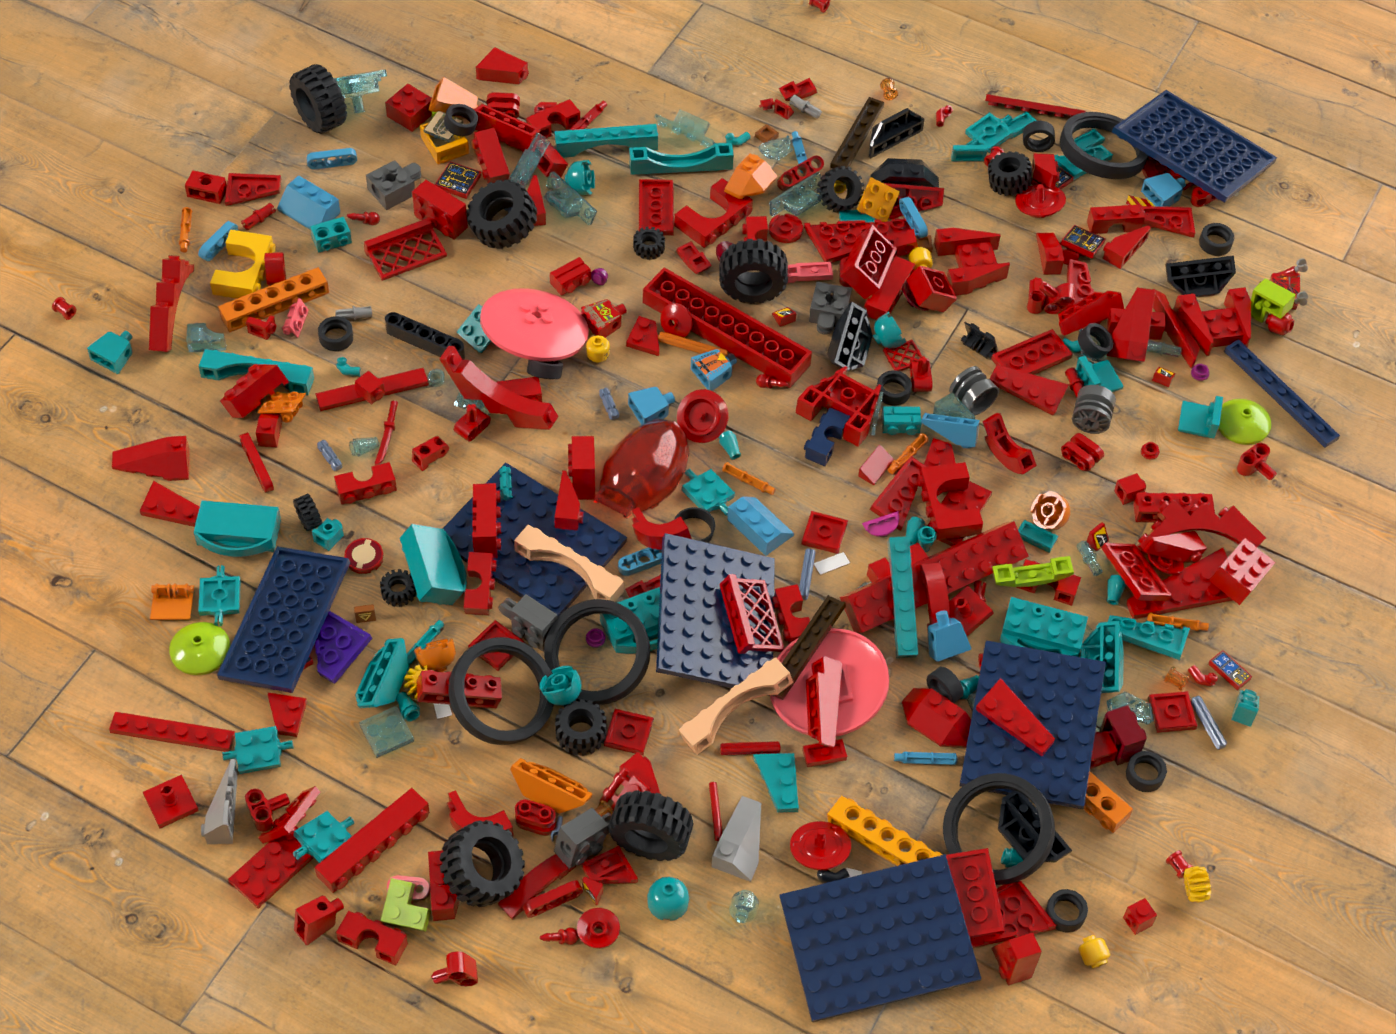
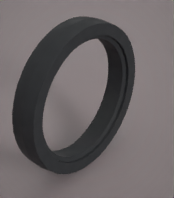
(1089, 163)
(601, 606)
(462, 710)
(1003, 781)

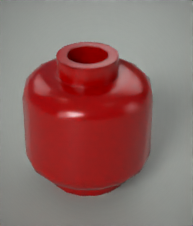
(1280, 326)

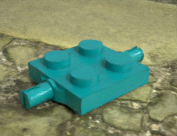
(989, 131)
(708, 491)
(219, 595)
(257, 750)
(322, 836)

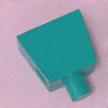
(111, 350)

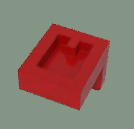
(260, 328)

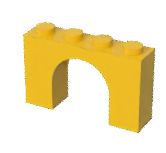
(249, 281)

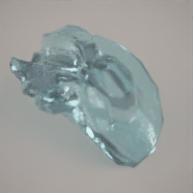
(776, 148)

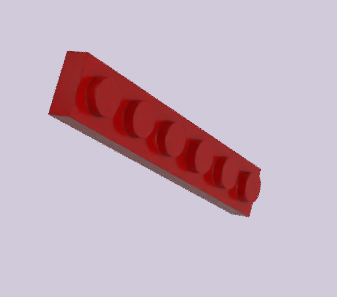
(1028, 105)
(172, 732)

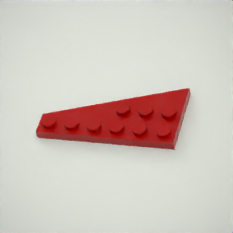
(837, 239)
(1188, 589)
(1019, 914)

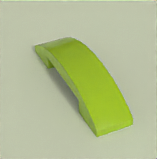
(1033, 574)

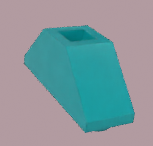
(1246, 707)

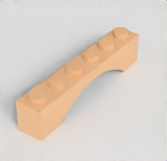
(538, 546)
(768, 680)

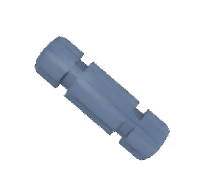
(609, 403)
(329, 455)

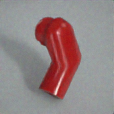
(942, 114)

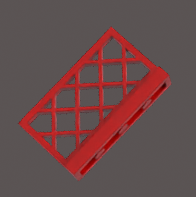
(400, 236)
(739, 615)

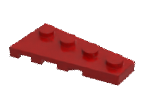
(1033, 389)

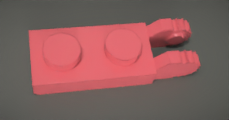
(810, 271)

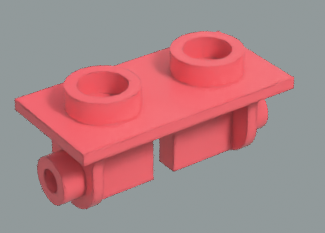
(296, 318)

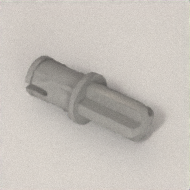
(805, 106)
(355, 312)

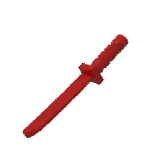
(389, 425)

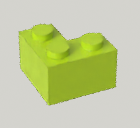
(1270, 299)
(399, 910)

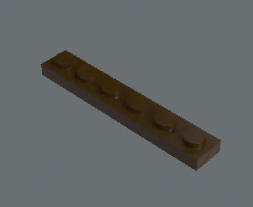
(857, 133)
(811, 639)

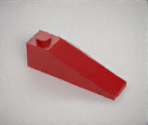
(922, 197)
(1133, 328)
(160, 457)

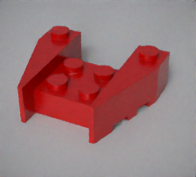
(974, 258)
(1217, 326)
(844, 396)

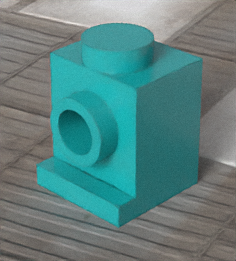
(328, 533)

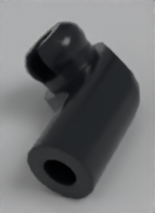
(828, 876)

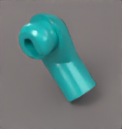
(737, 140)
(1072, 345)
(345, 369)

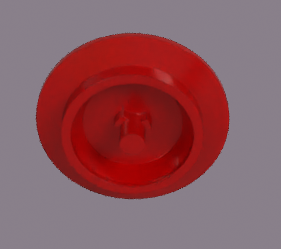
(1040, 201)
(702, 416)
(820, 845)

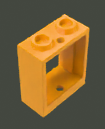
(445, 152)

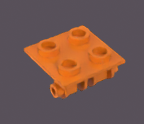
(284, 403)
(171, 602)

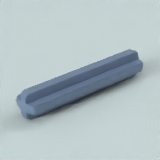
(806, 574)
(1208, 722)

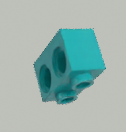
(331, 234)

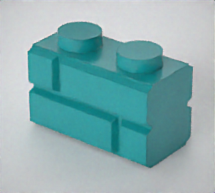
(901, 420)

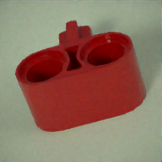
(274, 267)
(1057, 298)
(921, 375)
(472, 423)
(1255, 460)
(264, 808)
(459, 969)

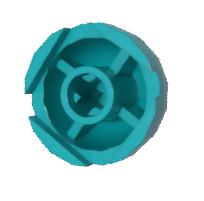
(581, 177)
(888, 332)
(561, 686)
(668, 898)

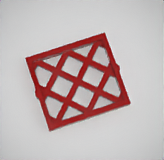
(907, 365)

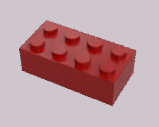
(868, 262)

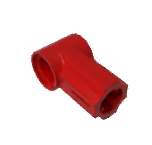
(1035, 297)

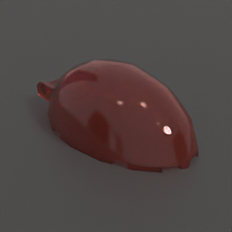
(644, 467)

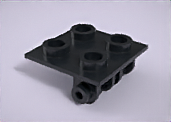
(976, 337)

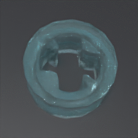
(433, 373)

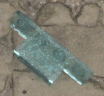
(689, 125)
(529, 160)
(797, 198)
(567, 200)

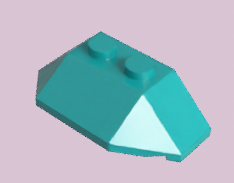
(1107, 645)
(383, 675)

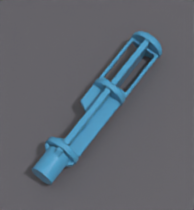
(798, 147)
(926, 758)

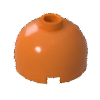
(1050, 511)
(436, 654)

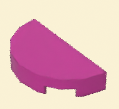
(883, 525)

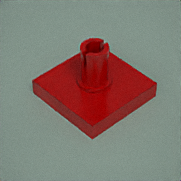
(969, 610)
(170, 801)

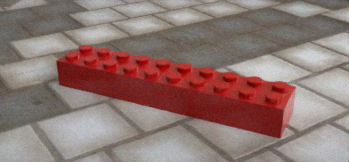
(730, 328)
(960, 565)

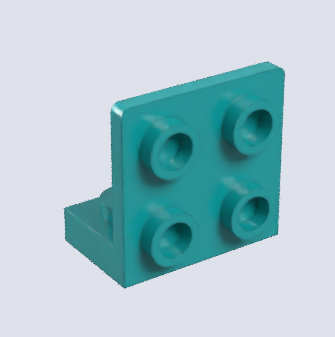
(473, 332)
(1098, 374)
(1200, 418)

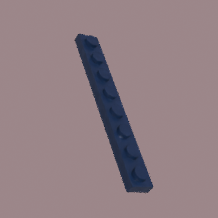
(1282, 393)

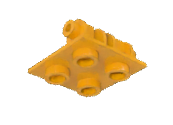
(877, 200)

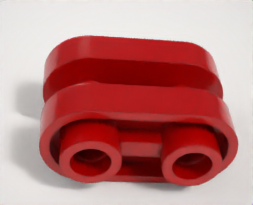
(504, 102)
(1082, 452)
(535, 817)

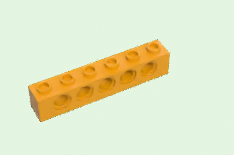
(873, 840)

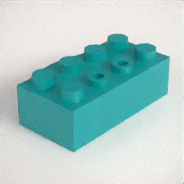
(237, 528)
(434, 564)
(1043, 628)
(620, 634)

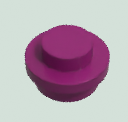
(599, 276)
(1200, 372)
(595, 638)

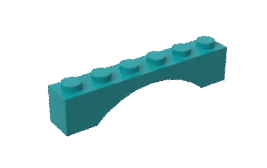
(572, 142)
(647, 161)
(220, 365)
(903, 597)

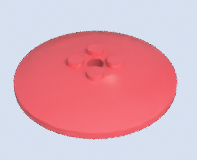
(513, 326)
(862, 682)

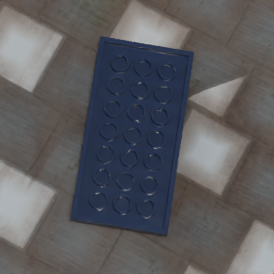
(284, 619)

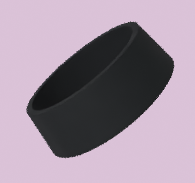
(699, 513)

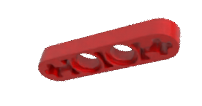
(256, 462)

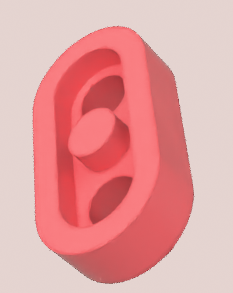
(418, 882)

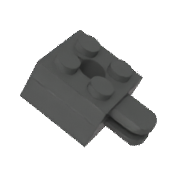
(393, 183)
(828, 308)
(529, 619)
(582, 837)

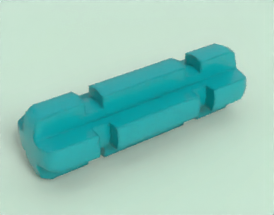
(505, 483)

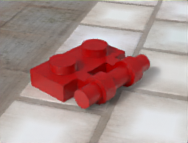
(629, 786)

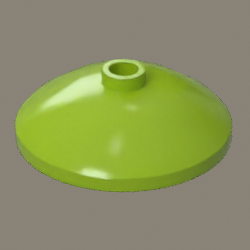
(1244, 422)
(201, 656)

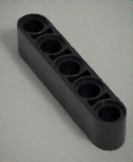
(421, 335)

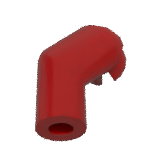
(543, 105)
(1206, 680)

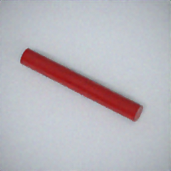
(715, 810)

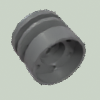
(974, 390)
(1093, 409)

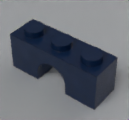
(819, 448)

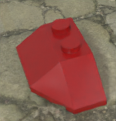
(936, 717)

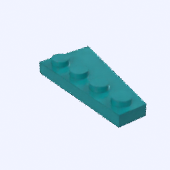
(1157, 638)

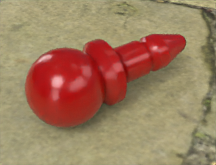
(371, 218)
(764, 381)
(566, 936)

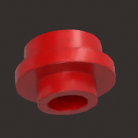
(767, 104)
(1150, 450)

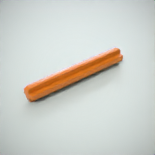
(687, 344)

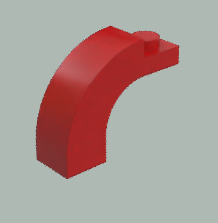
(1004, 448)
(651, 534)
(461, 817)

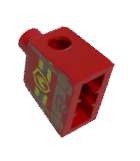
(603, 317)

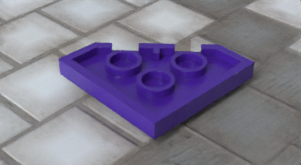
(338, 646)

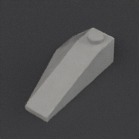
(221, 813)
(739, 844)

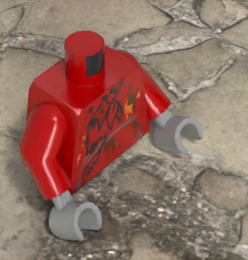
(1290, 281)

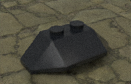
(894, 131)
(906, 172)
(1201, 276)
(851, 338)
(1021, 827)

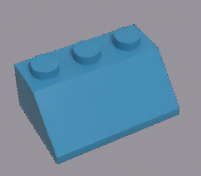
(308, 203)
(758, 524)

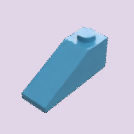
(956, 429)

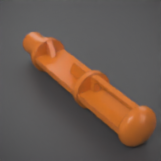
(185, 228)
(909, 451)
(747, 478)
(1178, 622)

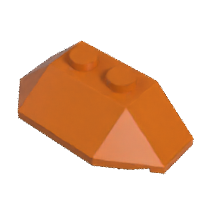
(750, 177)
(549, 786)

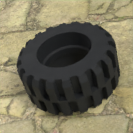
(318, 98)
(494, 199)
(753, 256)
(651, 825)
(461, 873)

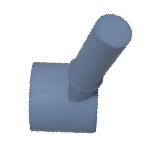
(556, 831)

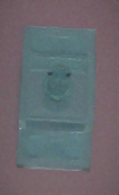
(359, 84)

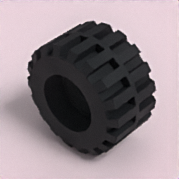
(1010, 173)
(853, 186)
(581, 713)

